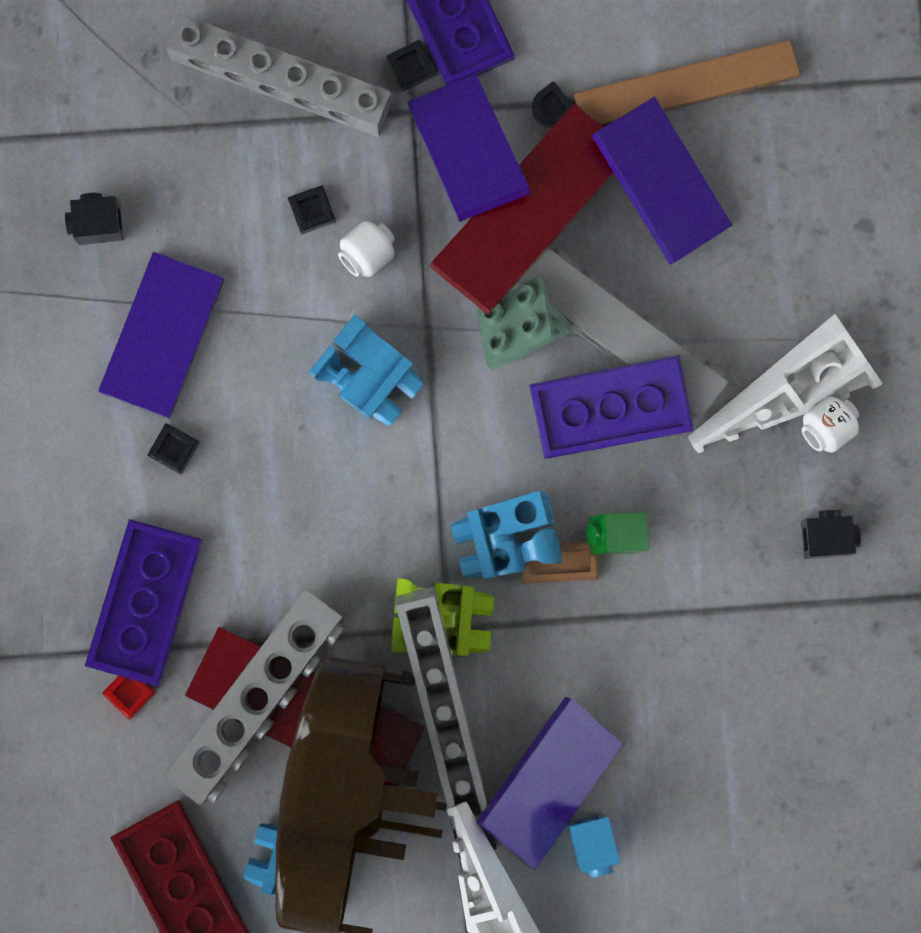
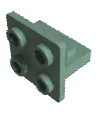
(520, 324)

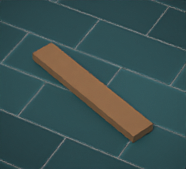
(693, 82)

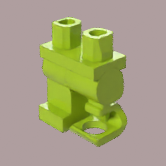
(457, 607)

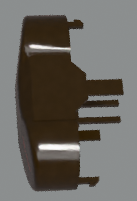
(338, 796)

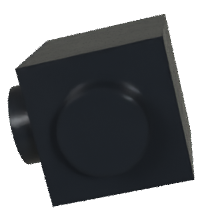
(94, 219)
(830, 535)

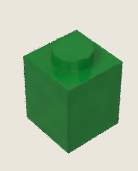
(617, 533)

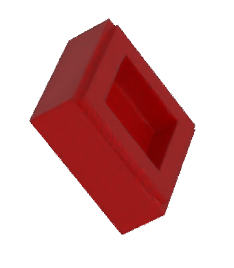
(128, 695)

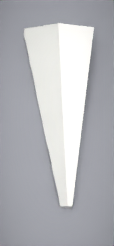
(816, 368)
(486, 890)

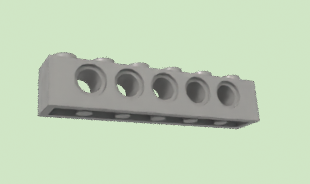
(279, 75)
(441, 700)
(187, 770)

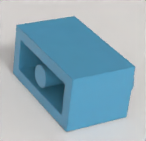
(593, 845)

